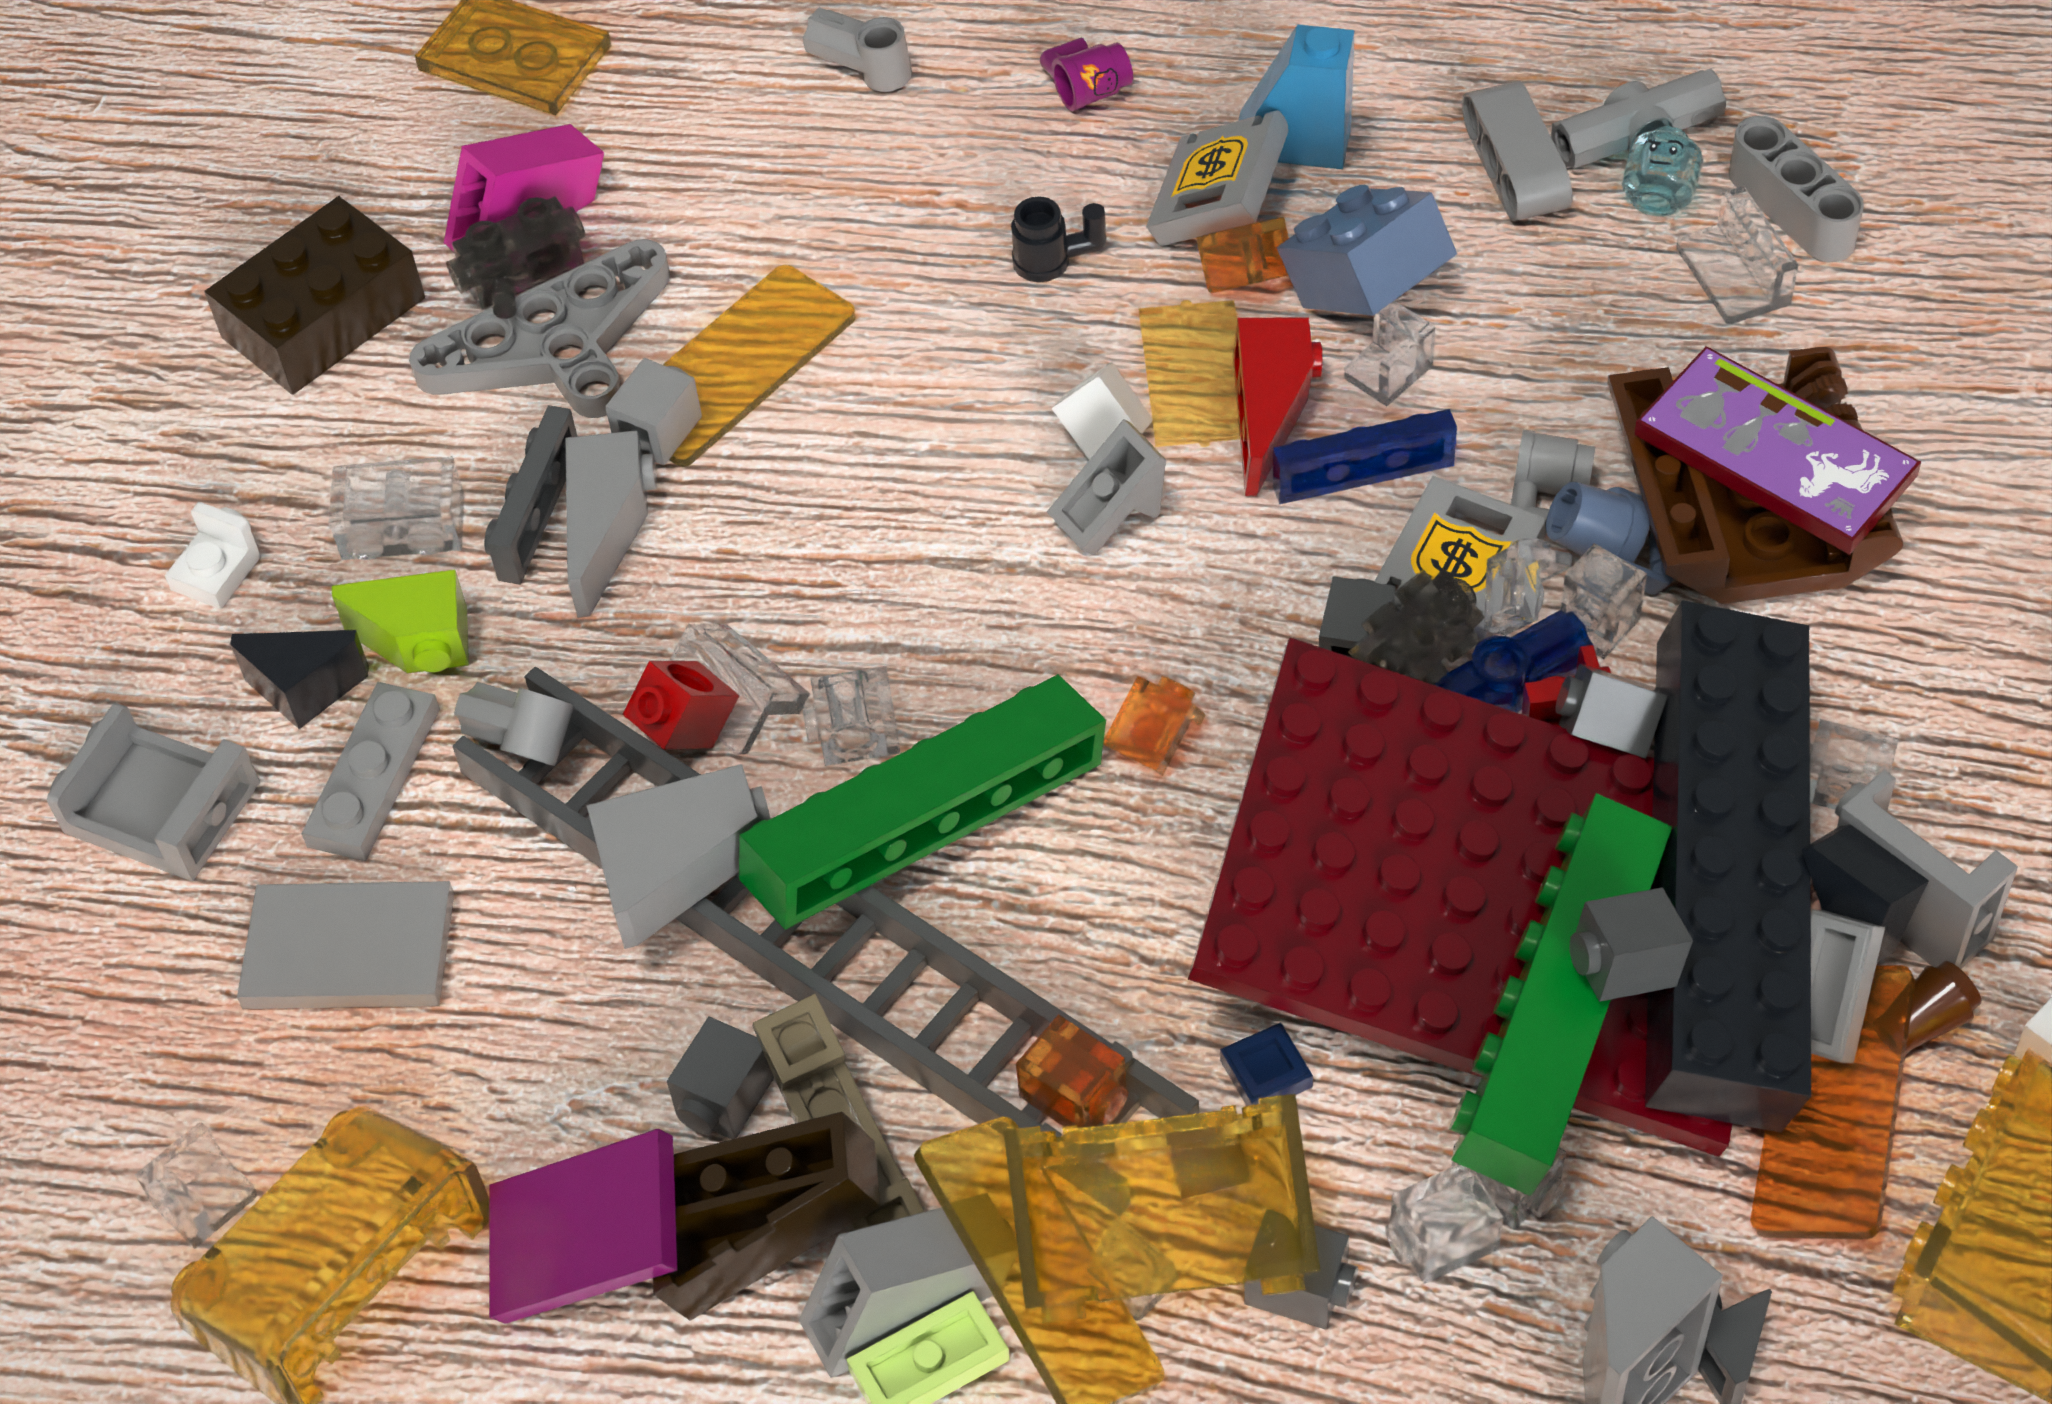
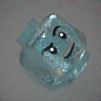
(1662, 171)

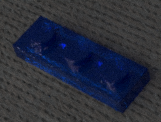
(1364, 456)

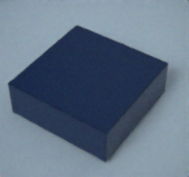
(1266, 1065)

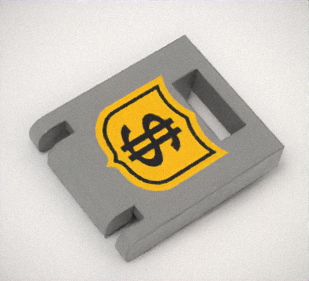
(1223, 161)
(1439, 541)

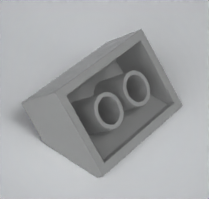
(1647, 1317)

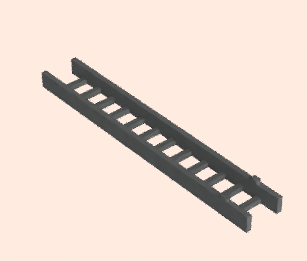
(873, 913)

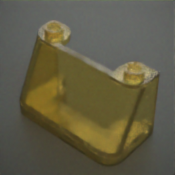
(1162, 1207)
(324, 1248)

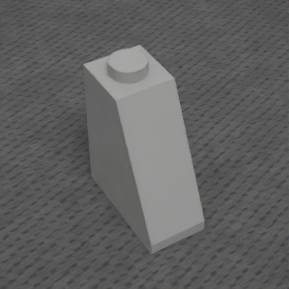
(672, 845)
(884, 1282)

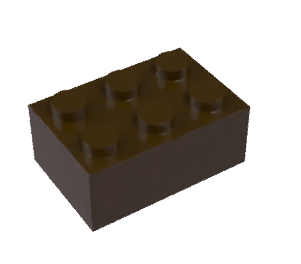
(315, 294)

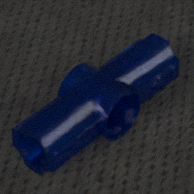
(1529, 656)

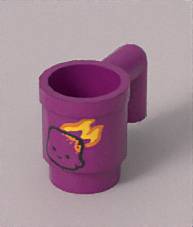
(1086, 73)

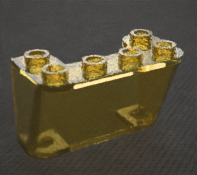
(1986, 1266)

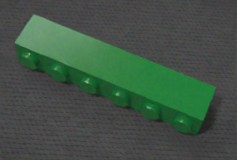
(920, 800)
(1551, 1010)

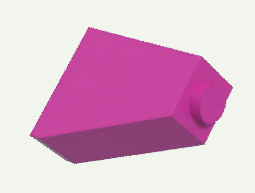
(508, 170)

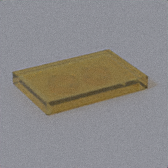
(514, 52)

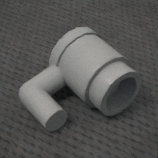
(1548, 465)

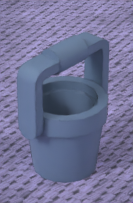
(1610, 519)

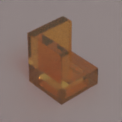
(1243, 254)

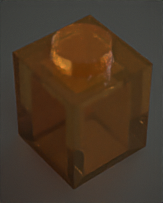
(1072, 1076)

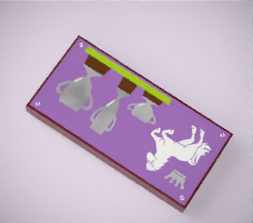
(1778, 449)

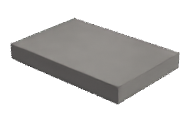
(346, 945)

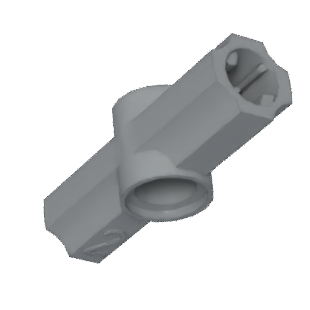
(1636, 110)

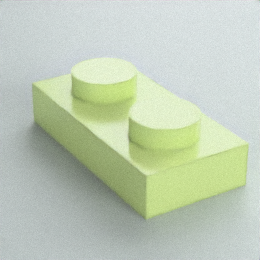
(930, 1356)

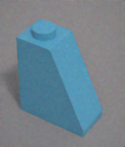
(1313, 92)

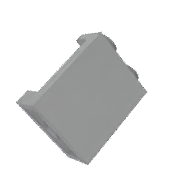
(151, 794)
(1957, 908)

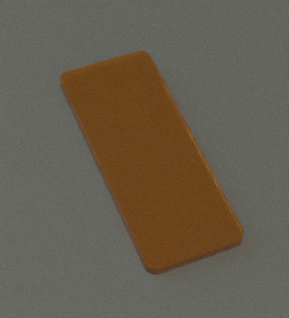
(1834, 1157)

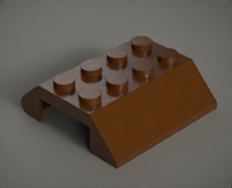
(1723, 539)

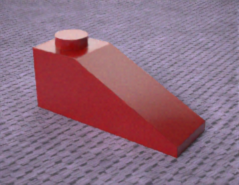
(1272, 387)

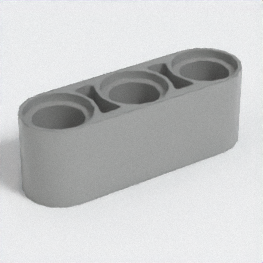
(1516, 151)
(1796, 188)

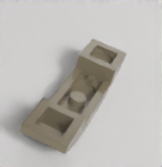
(818, 1083)

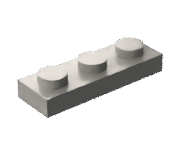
(370, 771)

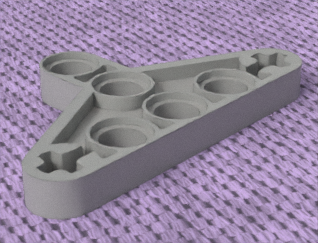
(528, 347)

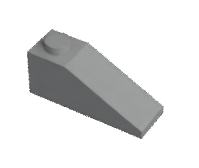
(604, 508)

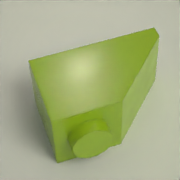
(409, 619)

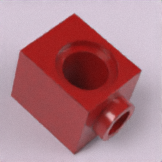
(680, 705)

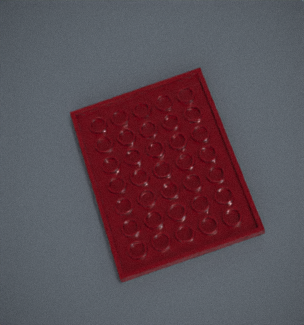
(1398, 862)

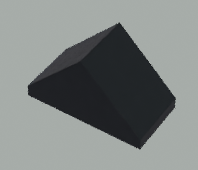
(301, 669)
(1864, 882)

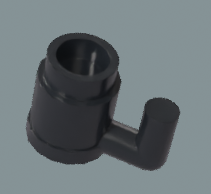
(1041, 241)

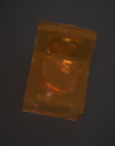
(1153, 722)

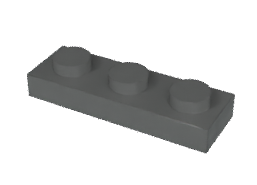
(530, 497)

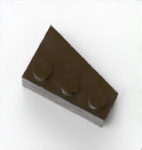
(763, 1203)

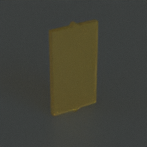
(1191, 372)

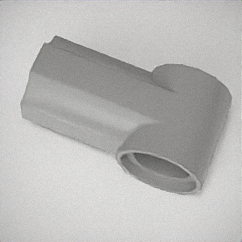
(872, 47)
(519, 721)

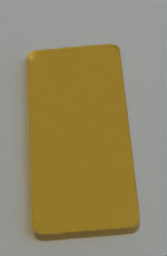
(756, 351)
(1078, 1360)

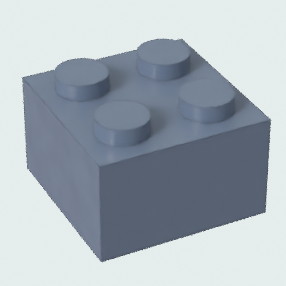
(1366, 249)

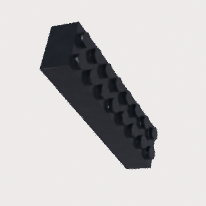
(1738, 805)

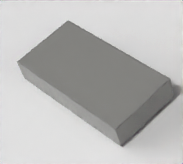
(1841, 981)

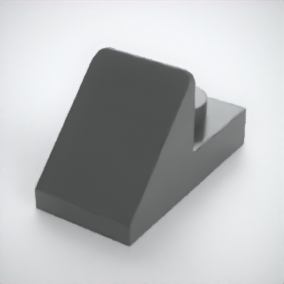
(1732, 1346)

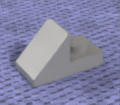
(1117, 479)

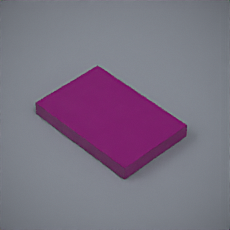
(582, 1227)

